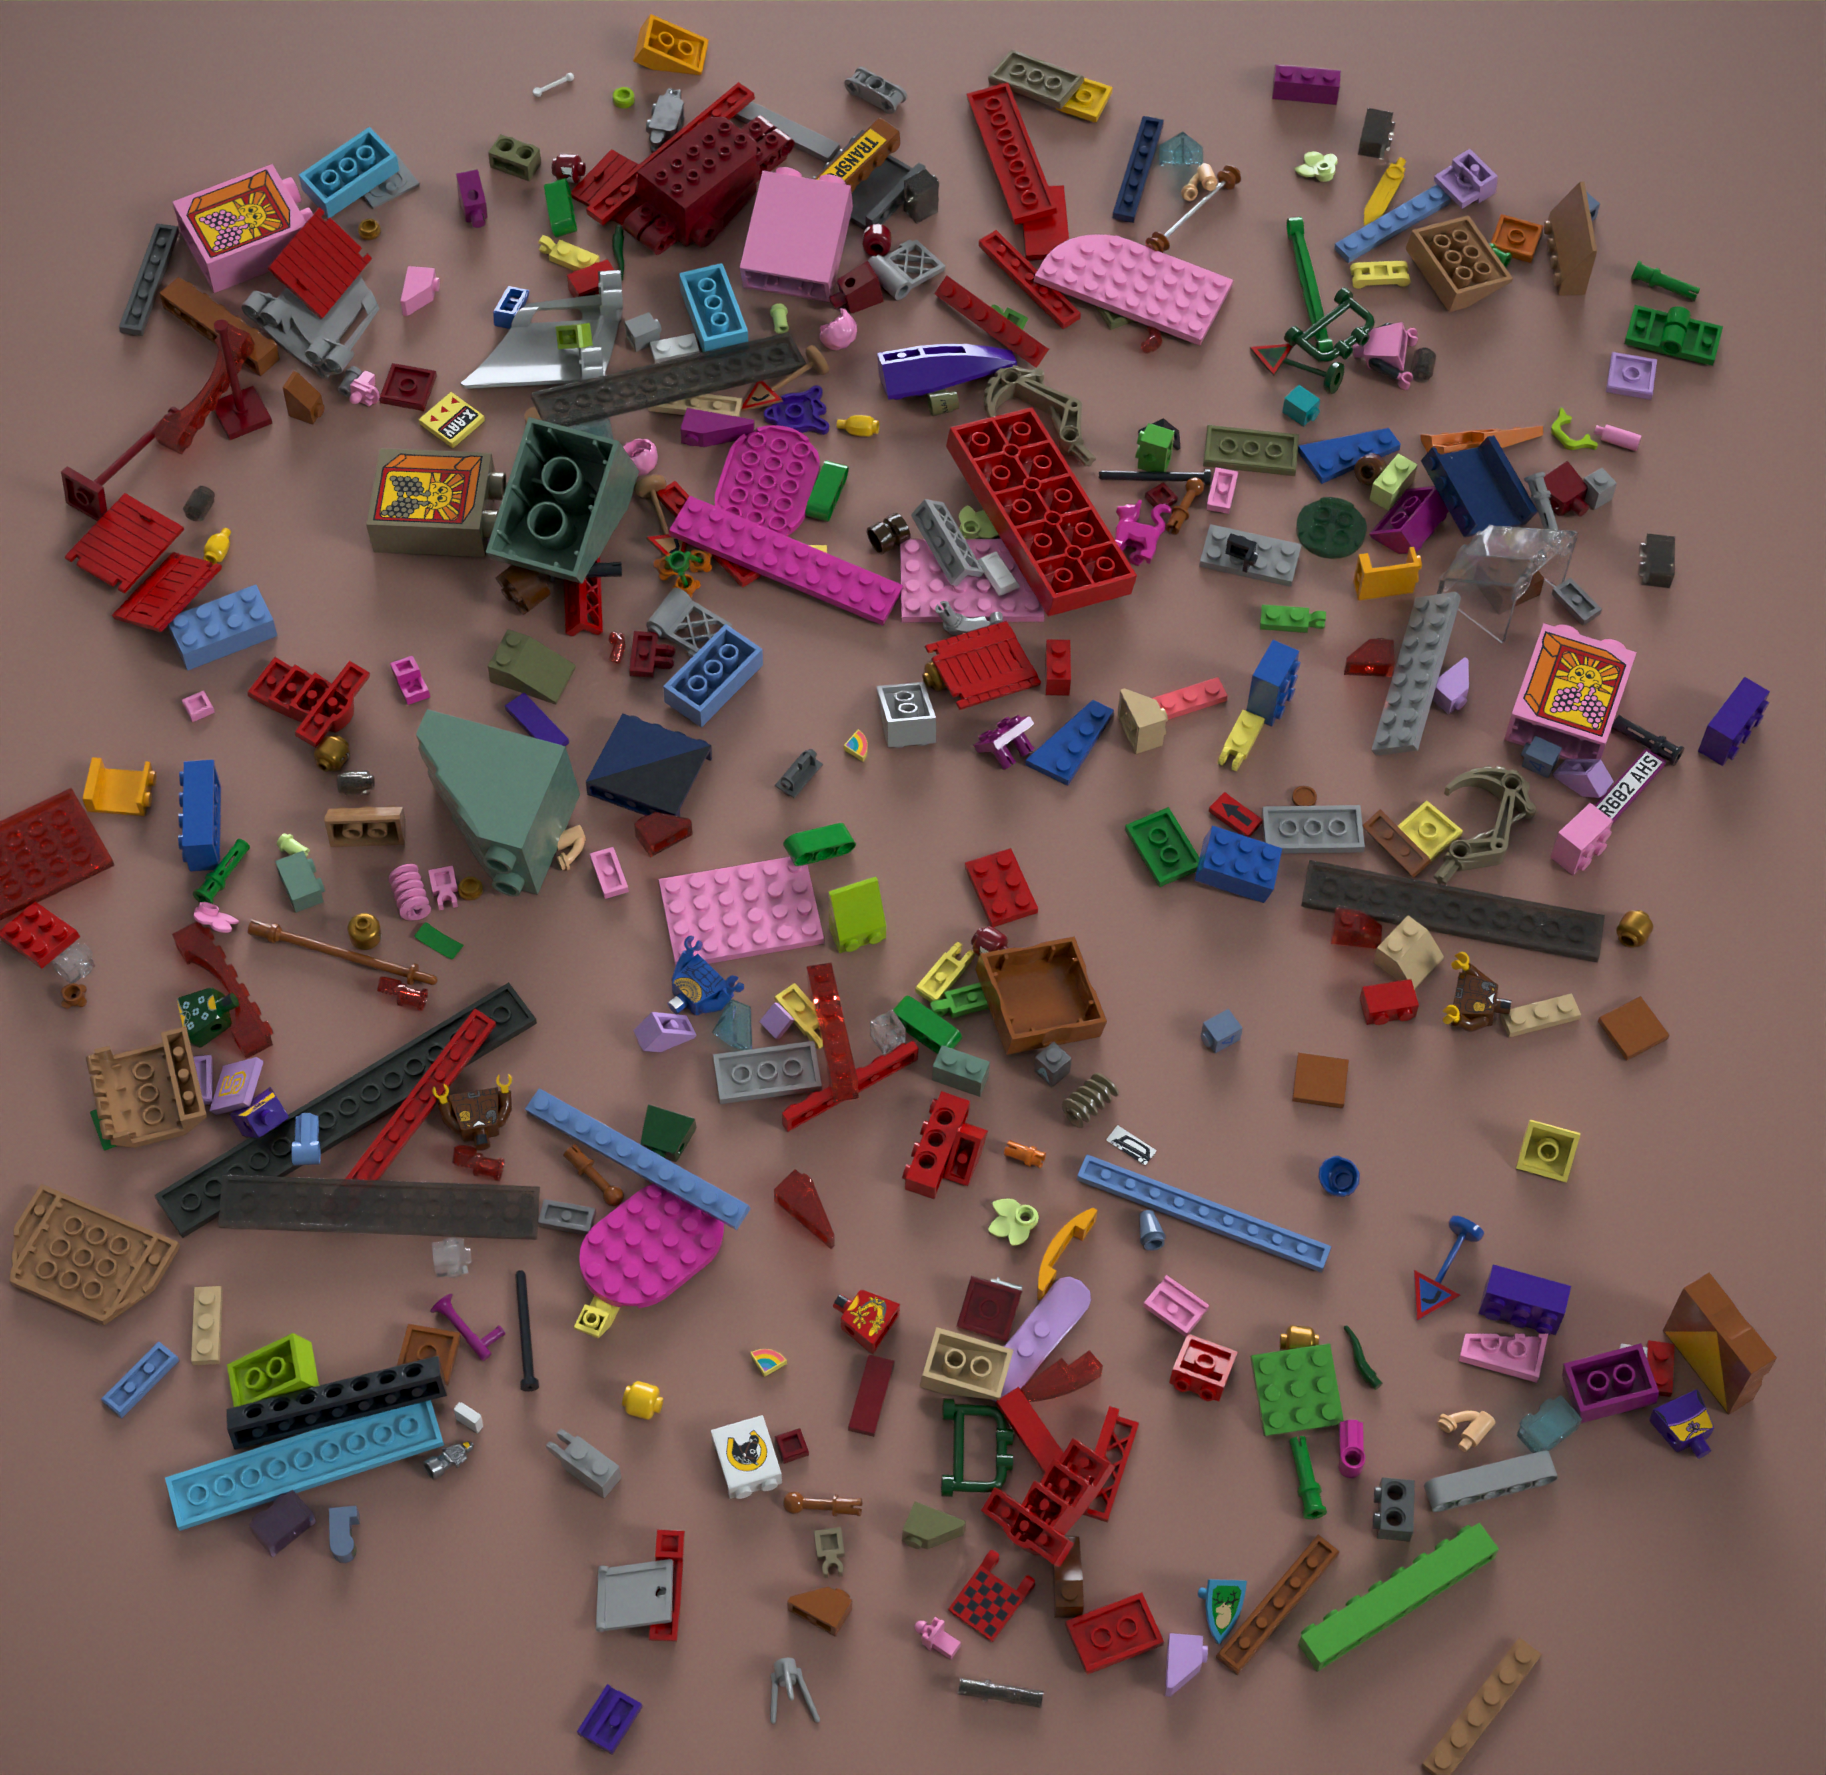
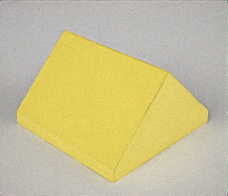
(1548, 1150)

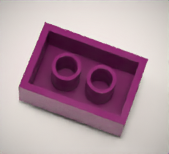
(1610, 1383)

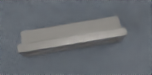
(944, 541)

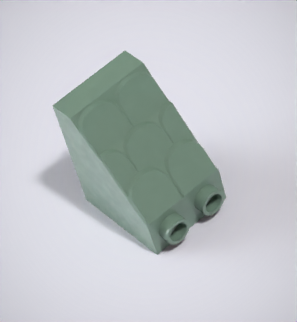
(562, 500)
(503, 794)

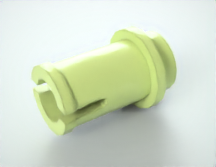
(779, 313)
(291, 846)

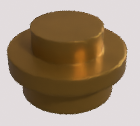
(369, 229)
(470, 888)

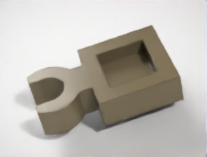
(829, 1548)

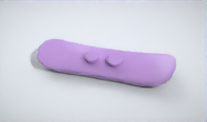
(1044, 1329)

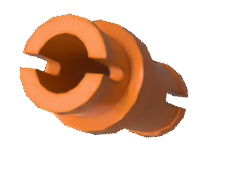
(1029, 1155)

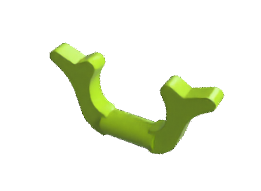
(1569, 443)

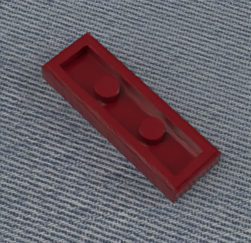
(871, 1395)

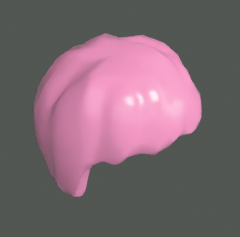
(840, 332)
(643, 455)

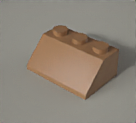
(365, 826)

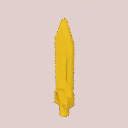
(1384, 191)

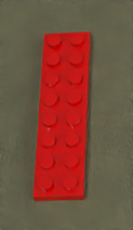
(1011, 153)

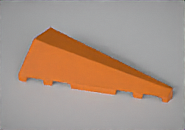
(1458, 441)

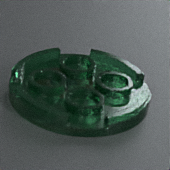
(1331, 528)

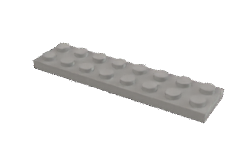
(1416, 674)

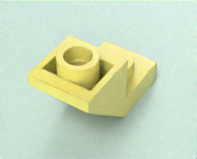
(596, 1318)

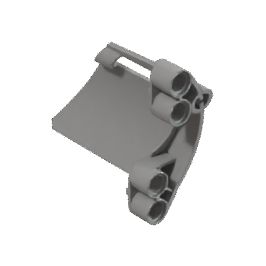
(305, 334)
(531, 350)

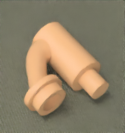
(1205, 176)
(570, 837)
(1480, 1425)

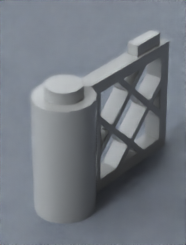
(894, 277)
(672, 614)

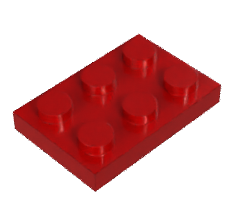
(1001, 887)
(38, 935)
(1114, 1633)

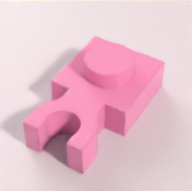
(443, 884)

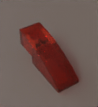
(1063, 1378)

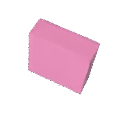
(198, 706)

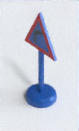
(1432, 1294)

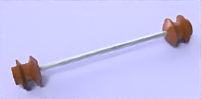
(1226, 178)

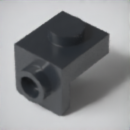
(1242, 549)

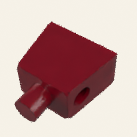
(858, 289)
(1566, 490)

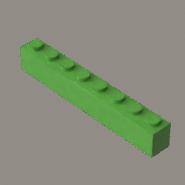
(1397, 1596)

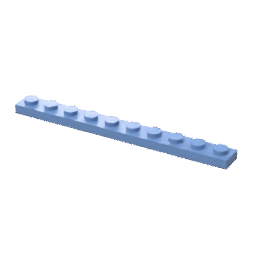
(638, 1159)
(1204, 1213)

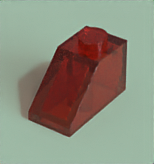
(1372, 659)
(661, 831)
(1355, 929)

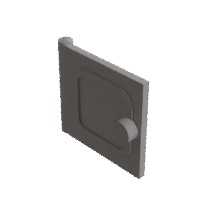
(393, 186)
(629, 1595)

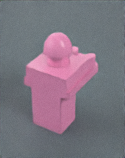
(363, 390)
(935, 1637)

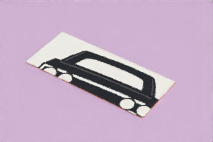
(1131, 1145)

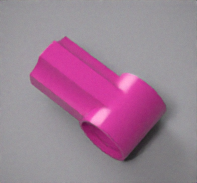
(1352, 1447)

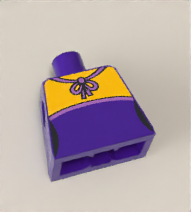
(261, 1116)
(1684, 1423)

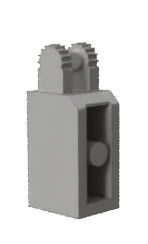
(586, 1463)

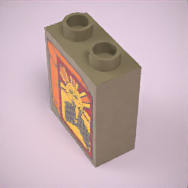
(434, 502)

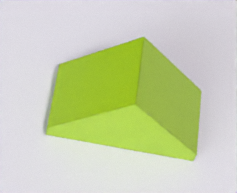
(574, 336)

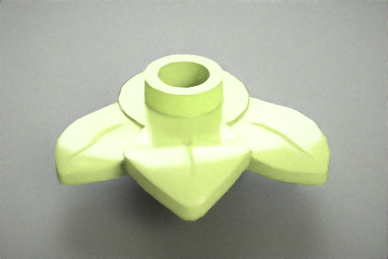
(1318, 165)
(976, 522)
(1010, 1223)

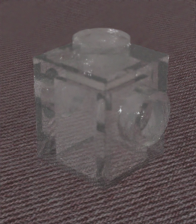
(74, 962)
(887, 1031)
(451, 1257)

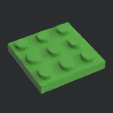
(1297, 1389)

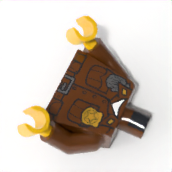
(1474, 998)
(476, 1113)

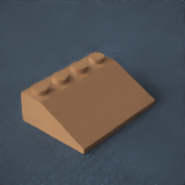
(1571, 242)
(1457, 262)

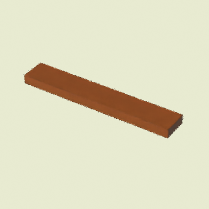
(1277, 1604)

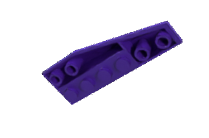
(937, 367)

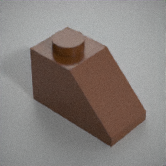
(302, 399)
(822, 1608)

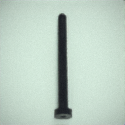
(1155, 476)
(529, 1383)

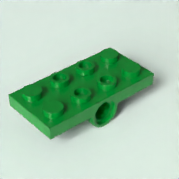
(1674, 334)

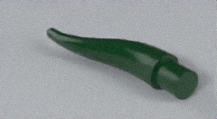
(617, 246)
(1362, 1366)

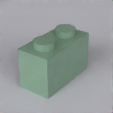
(299, 881)
(960, 1070)

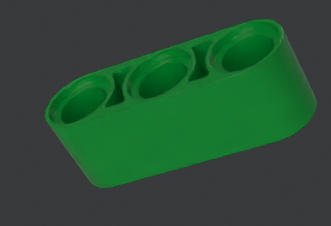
(560, 208)
(827, 490)
(819, 844)
(926, 1025)

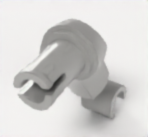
(959, 624)

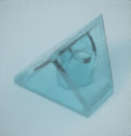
(1181, 150)

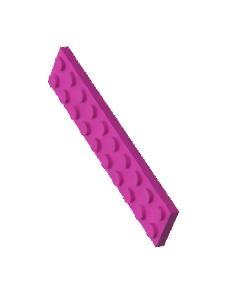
(786, 560)

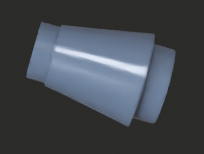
(1151, 1231)

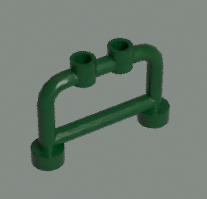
(1345, 300)
(1004, 1437)

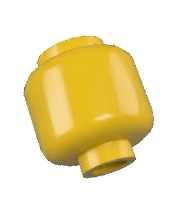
(642, 1400)

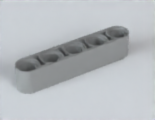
(1490, 1481)

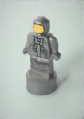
(451, 1456)

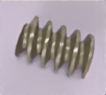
(1087, 1097)

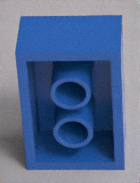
(1273, 682)
(1238, 864)

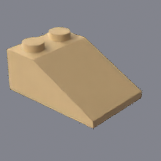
(965, 1366)

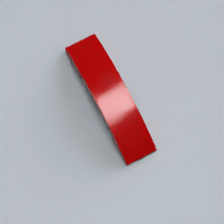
(670, 1546)

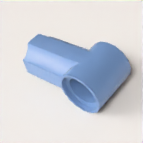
(306, 1146)

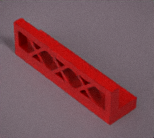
(578, 606)
(1102, 1447)

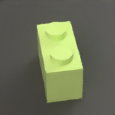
(1393, 482)

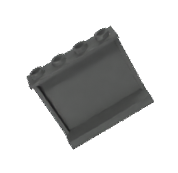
(881, 192)

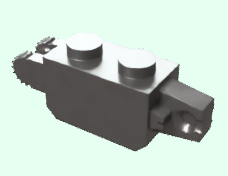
(666, 118)

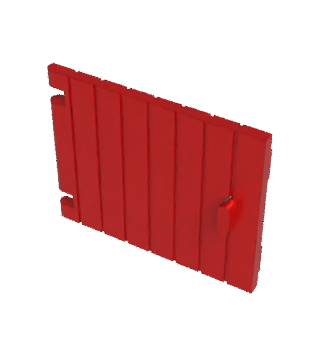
(602, 178)
(319, 263)
(124, 542)
(166, 592)
(983, 665)

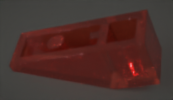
(800, 1199)

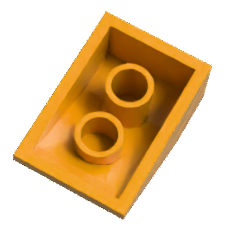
(670, 47)

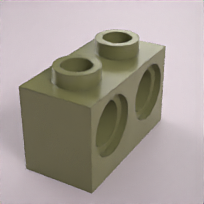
(514, 157)

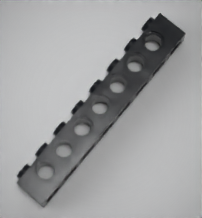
(336, 1402)

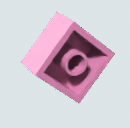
(1582, 839)

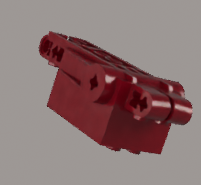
(703, 181)

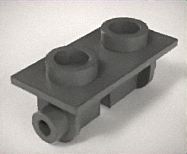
(799, 773)

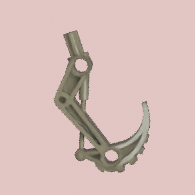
(1029, 387)
(1481, 850)

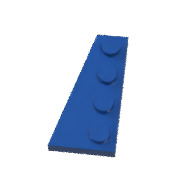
(1339, 455)
(1069, 746)

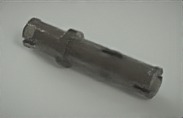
(1000, 1692)

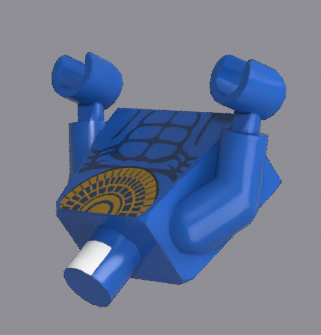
(698, 984)

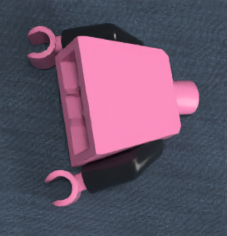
(1387, 351)

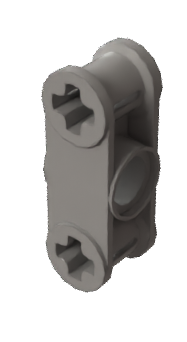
(875, 90)

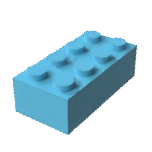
(349, 172)
(712, 307)

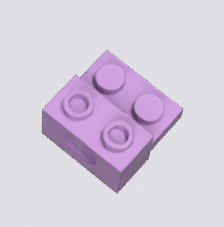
(1467, 179)

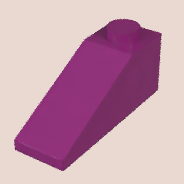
(711, 428)

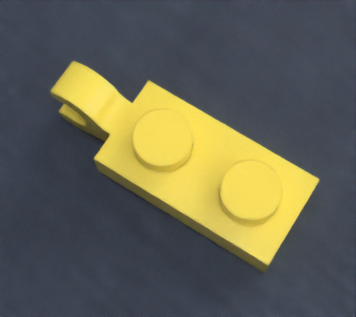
(567, 254)

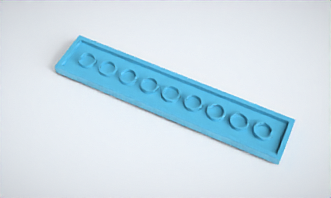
(301, 1463)

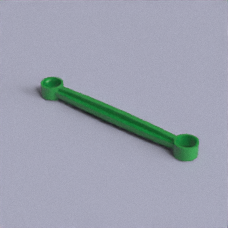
(1308, 281)

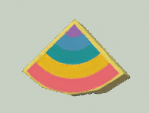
(857, 745)
(768, 1360)

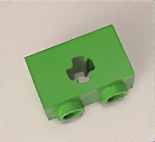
(1154, 448)

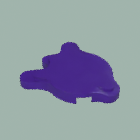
(800, 411)

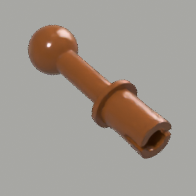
(1179, 513)
(612, 1194)
(795, 1503)

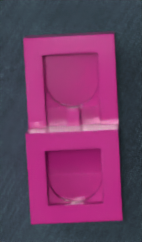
(410, 680)

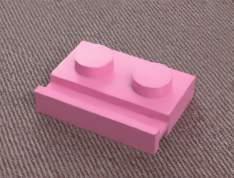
(1176, 1306)

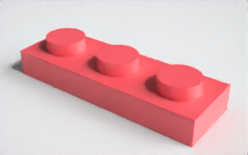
(1192, 698)

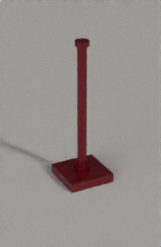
(243, 409)
(89, 495)

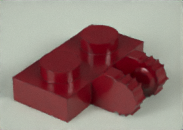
(644, 654)

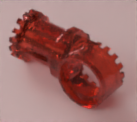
(404, 994)
(468, 1157)

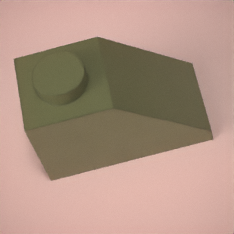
(930, 1527)

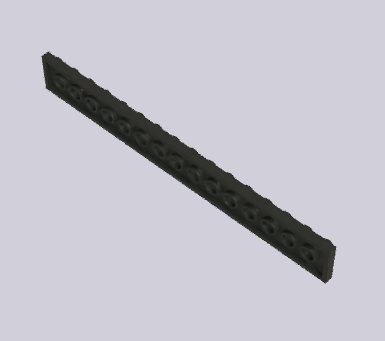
(340, 1110)

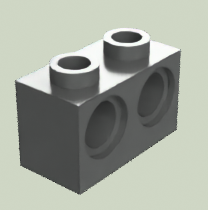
(1400, 1510)

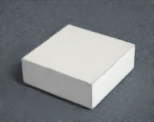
(468, 1417)

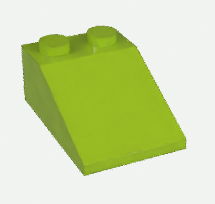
(856, 915)
(273, 1370)

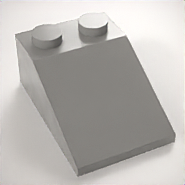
(906, 714)

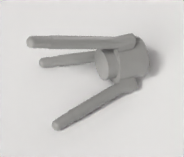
(786, 1675)

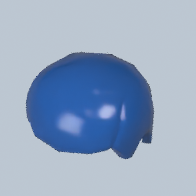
(1339, 1176)

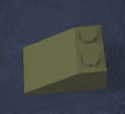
(529, 667)

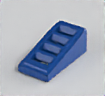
(508, 307)

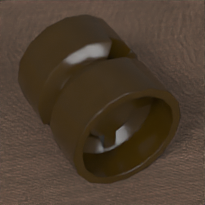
(890, 532)

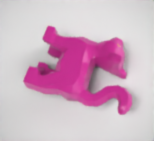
(1139, 535)

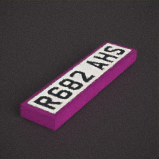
(1630, 784)

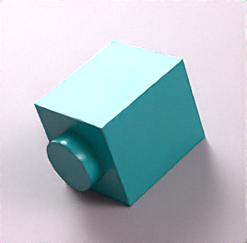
(1301, 405)

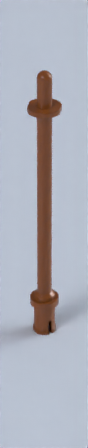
(275, 933)

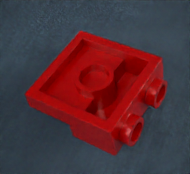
(1202, 1368)

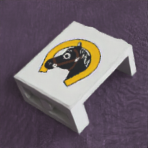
(747, 1457)

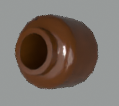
(1364, 472)

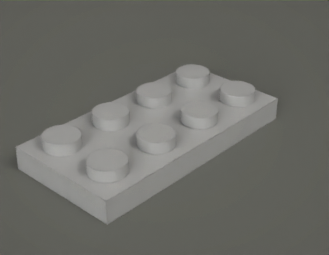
(1274, 564)
(1314, 828)
(767, 1072)

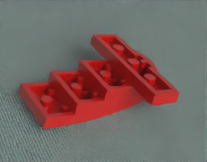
(310, 697)
(1052, 1504)

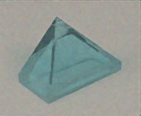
(735, 1025)

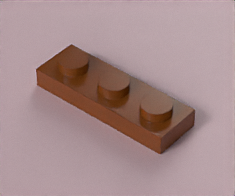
(1396, 843)

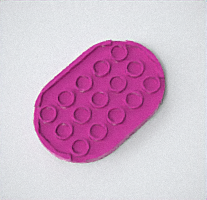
(769, 478)
(647, 1248)

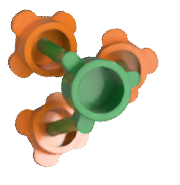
(678, 563)

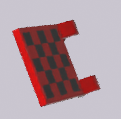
(988, 1601)

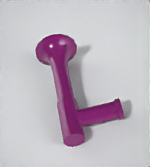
(479, 1346)

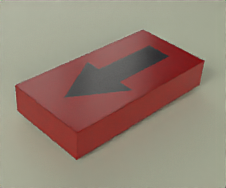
(1235, 815)

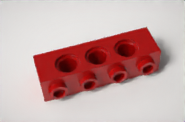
(927, 1181)

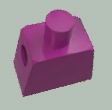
(474, 202)

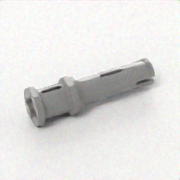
(1541, 497)

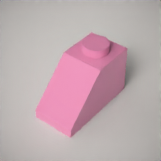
(418, 288)

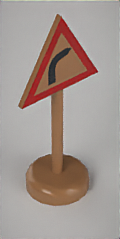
(763, 395)
(648, 488)

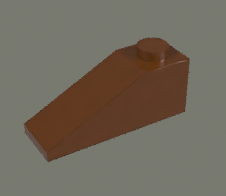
(1069, 1584)

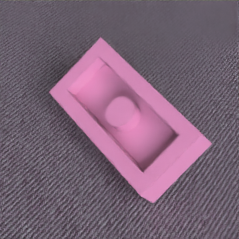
(1222, 490)
(609, 872)

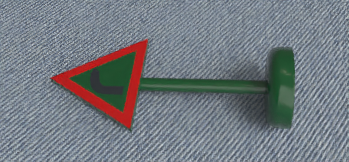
(1274, 355)

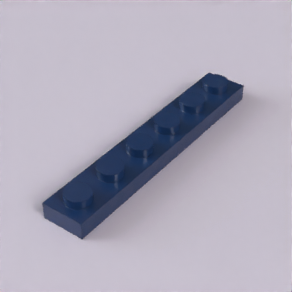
(1138, 169)

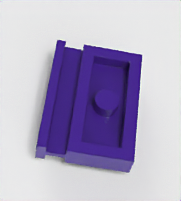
(609, 1719)

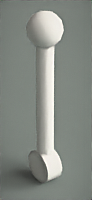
(537, 92)

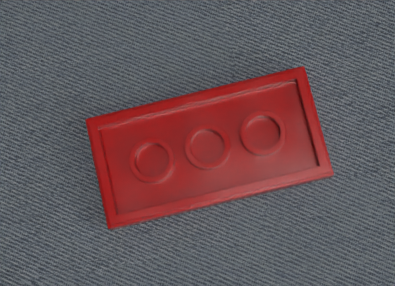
(1047, 232)

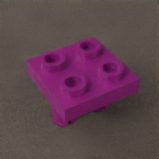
(1007, 730)

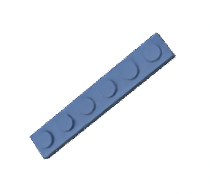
(1392, 223)

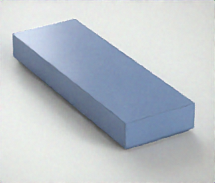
(140, 1379)

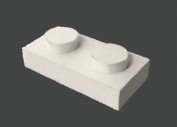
(674, 348)

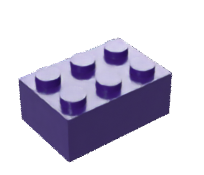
(1734, 721)
(1524, 1300)

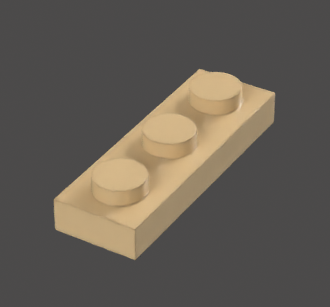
(1540, 1015)
(207, 1325)

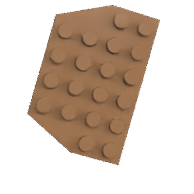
(86, 1256)

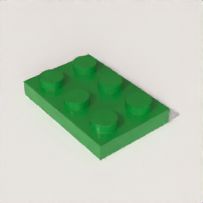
(1163, 846)

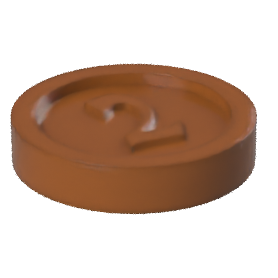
(1304, 796)

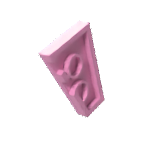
(1508, 1355)

